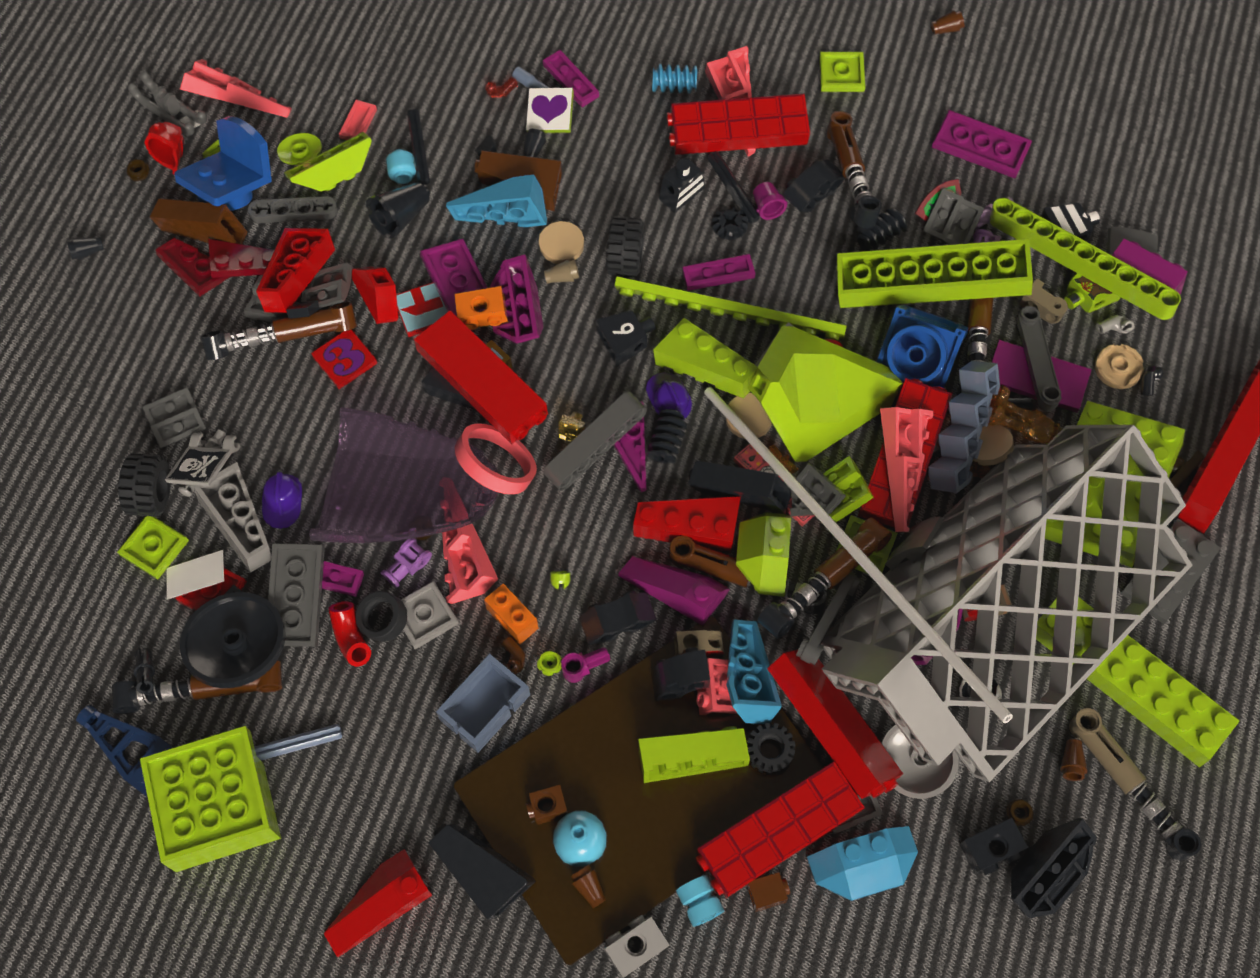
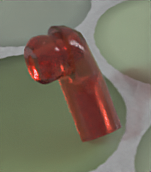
(500, 91)

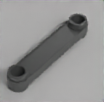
(1038, 358)
(811, 648)

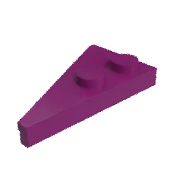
(632, 453)

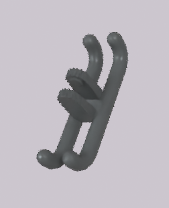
(167, 105)

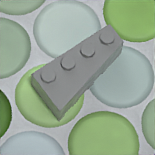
(235, 516)

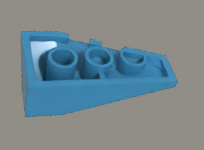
(512, 200)
(748, 679)

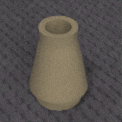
(563, 272)

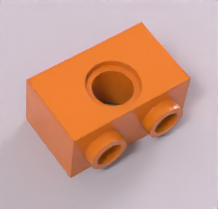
(490, 298)
(511, 613)

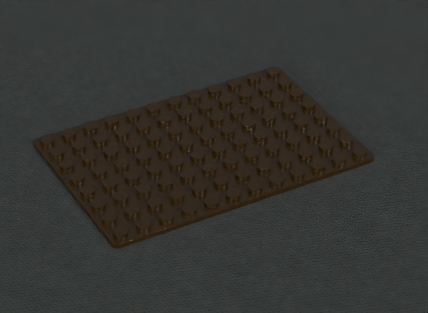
(648, 825)

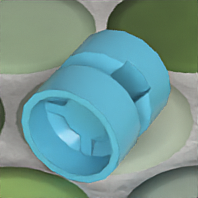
(698, 897)

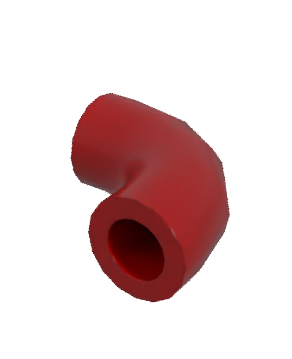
(348, 634)

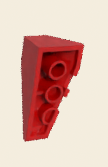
(381, 900)

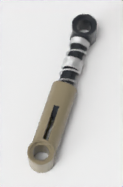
(1132, 781)

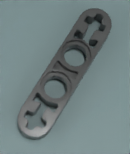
(292, 213)

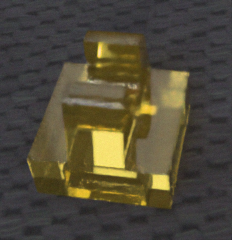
(571, 426)

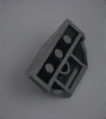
(1052, 868)

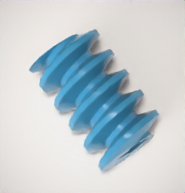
(674, 78)

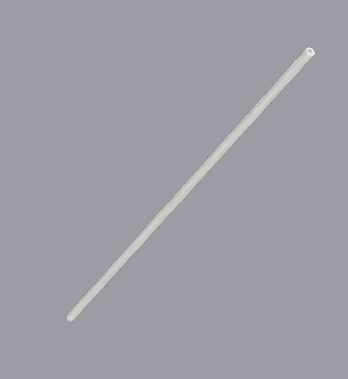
(945, 650)

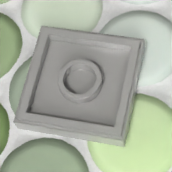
(427, 615)

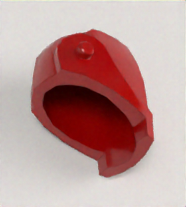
(165, 144)

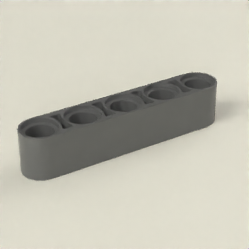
(595, 441)

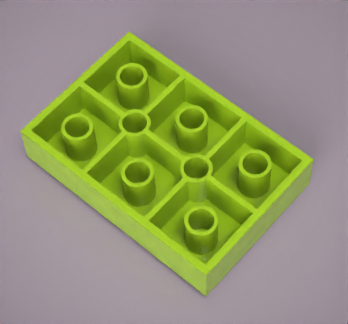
(1160, 438)

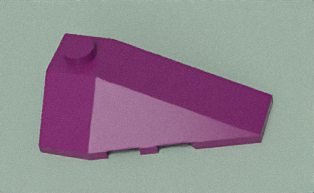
(680, 589)

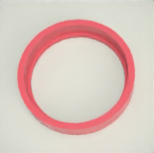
(483, 474)

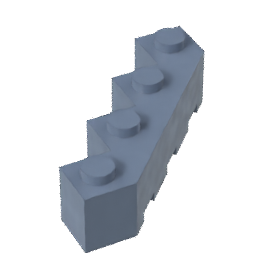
(968, 416)

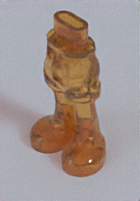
(1035, 426)

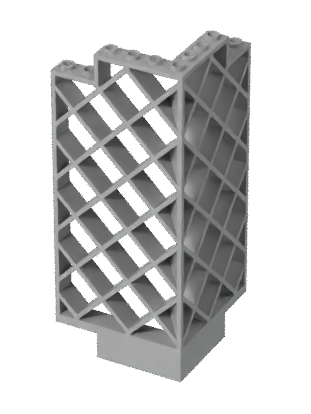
(962, 569)

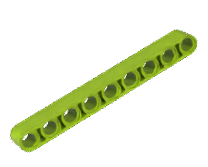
(1085, 259)

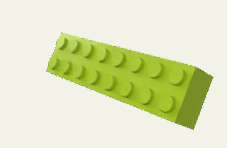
(935, 273)
(1151, 692)

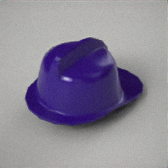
(668, 392)
(281, 500)

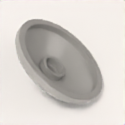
(919, 777)

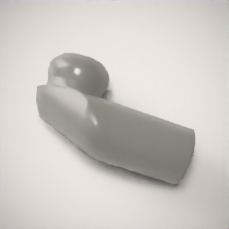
(1116, 323)

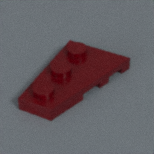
(237, 259)
(189, 265)

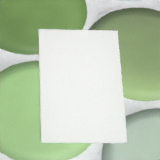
(195, 574)

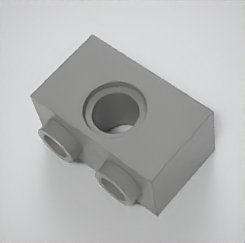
(651, 944)

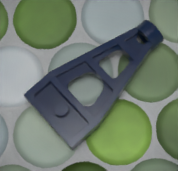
(131, 774)

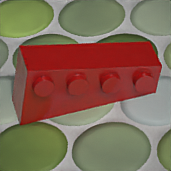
(293, 266)
(705, 521)

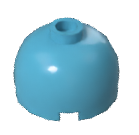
(579, 838)

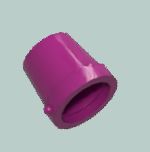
(769, 201)

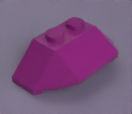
(521, 301)

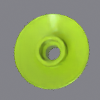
(299, 148)

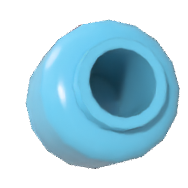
(401, 166)

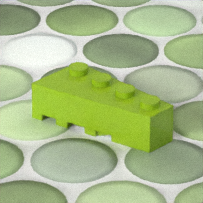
(700, 355)
(692, 753)

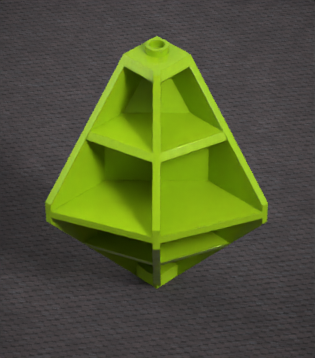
(819, 391)

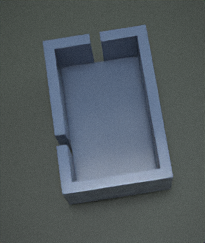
(483, 703)

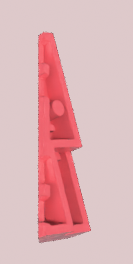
(731, 77)
(220, 86)
(903, 441)
(468, 564)

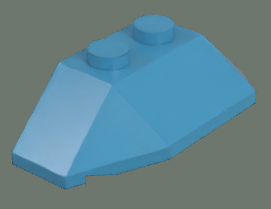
(865, 863)

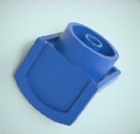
(234, 171)
(921, 346)

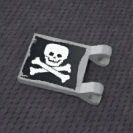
(201, 464)

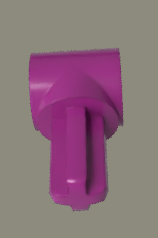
(585, 662)

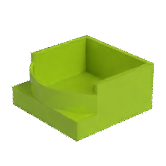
(209, 799)

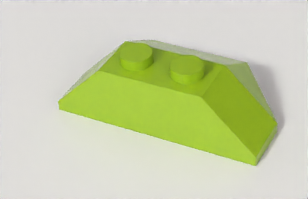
(332, 165)
(765, 552)

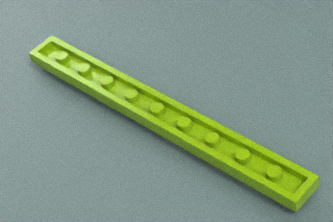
(720, 306)

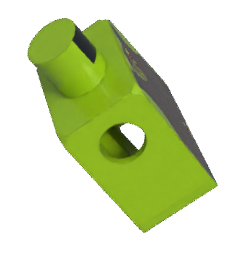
(1088, 294)

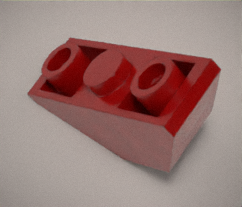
(377, 292)

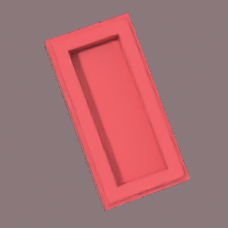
(357, 119)

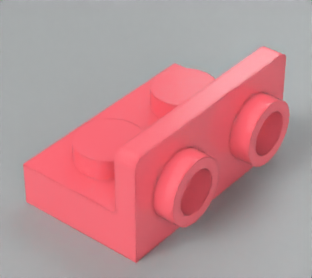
(716, 697)

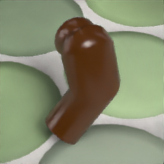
(516, 657)

